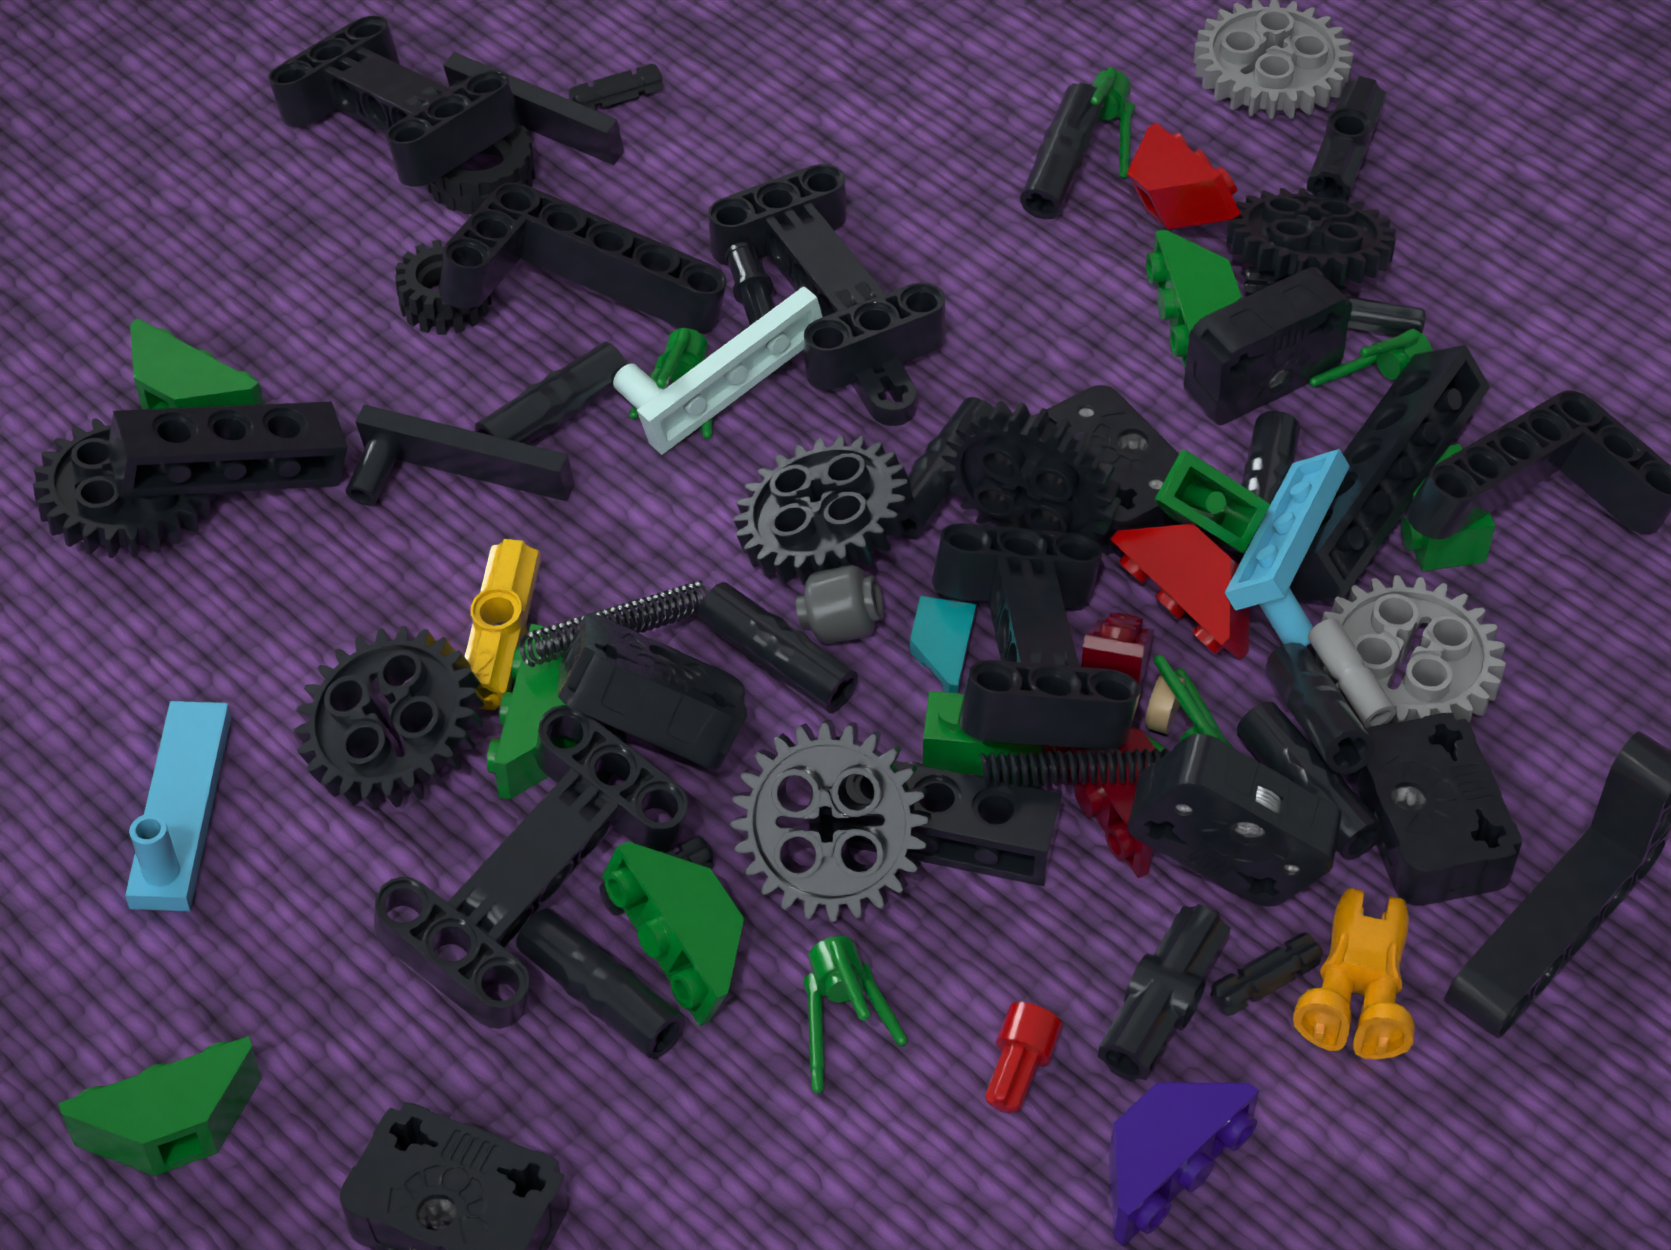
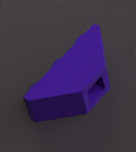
(1171, 1145)

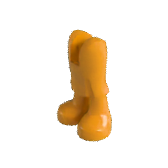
(1366, 962)

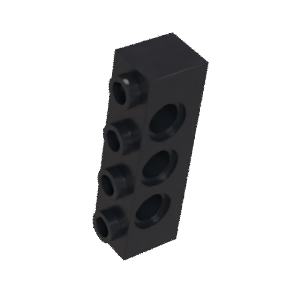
(226, 449)
(963, 830)

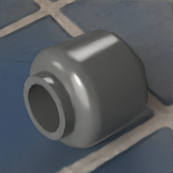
(840, 604)

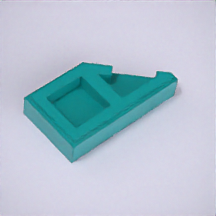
(943, 638)

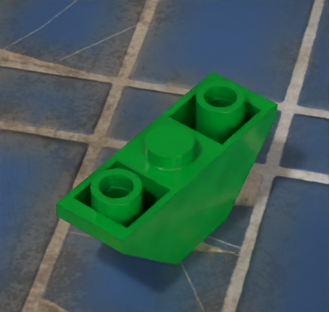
(1189, 285)
(182, 377)
(520, 712)
(679, 921)
(168, 1110)

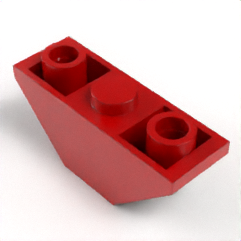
(1180, 184)
(1192, 580)

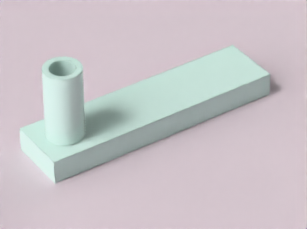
(722, 377)

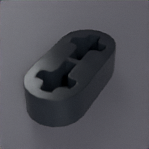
(900, 387)

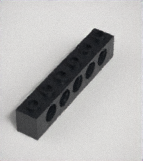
(1388, 465)

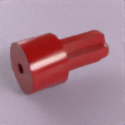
(1025, 1043)

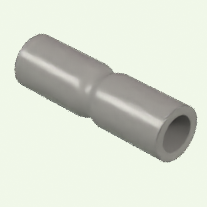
(1354, 678)

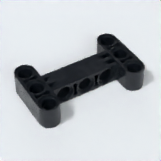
(424, 121)
(860, 324)
(1037, 686)
(530, 865)

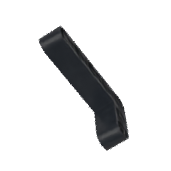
(582, 247)
(1559, 434)
(1575, 895)

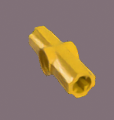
(503, 598)

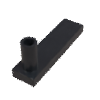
(551, 113)
(451, 449)

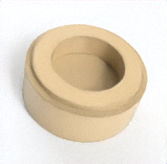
(1162, 707)

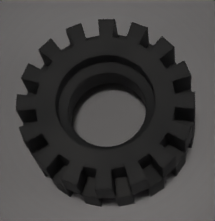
(425, 305)

